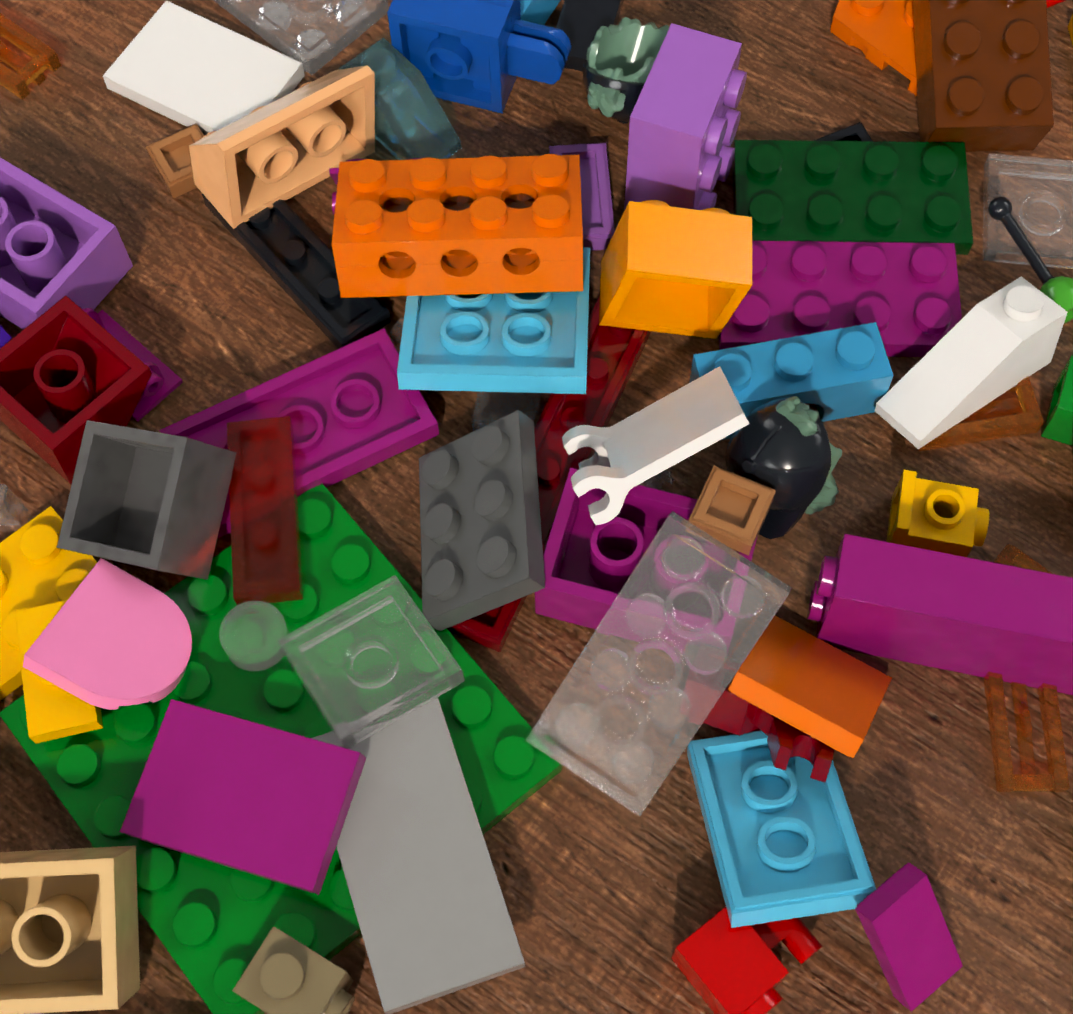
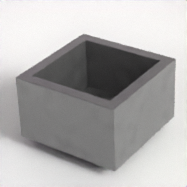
(147, 499)

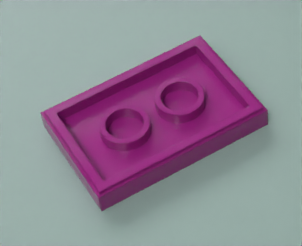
(244, 795)

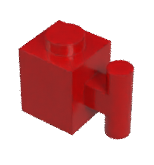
(737, 966)

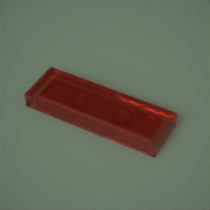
(264, 511)

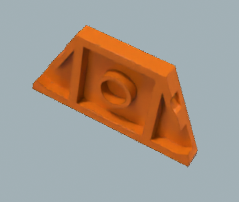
(881, 32)

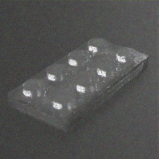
(658, 663)

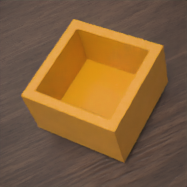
(675, 269)

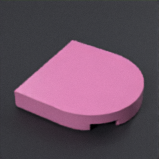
(114, 642)

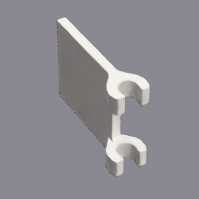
(652, 440)

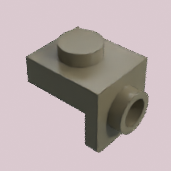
(294, 979)

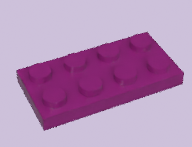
(839, 285)
(341, 413)

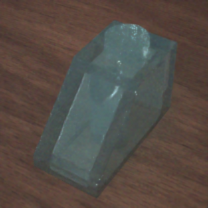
(406, 111)

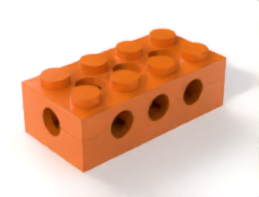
(458, 226)

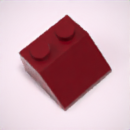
(60, 377)

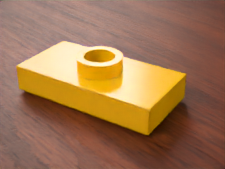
(49, 709)

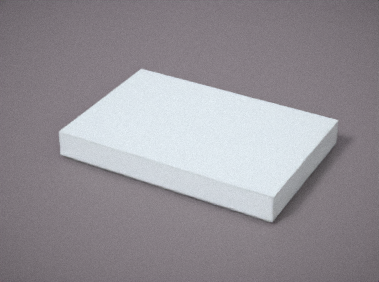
(200, 71)

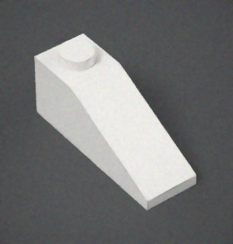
(975, 362)

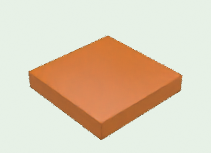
(811, 686)

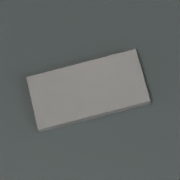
(422, 867)

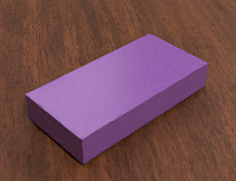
(595, 192)

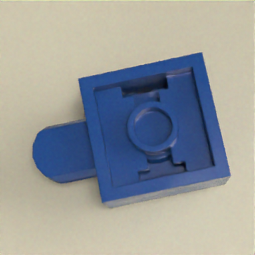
(476, 48)

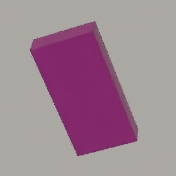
(909, 936)

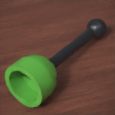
(1056, 288)

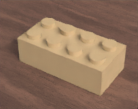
(68, 930)

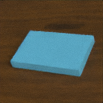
(776, 834)

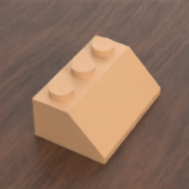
(287, 144)

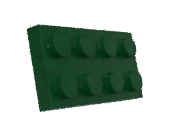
(854, 191)

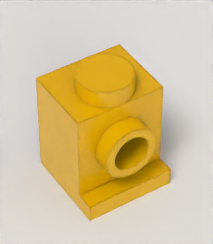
(919, 513)

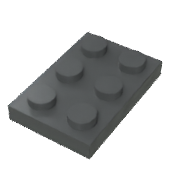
(480, 522)

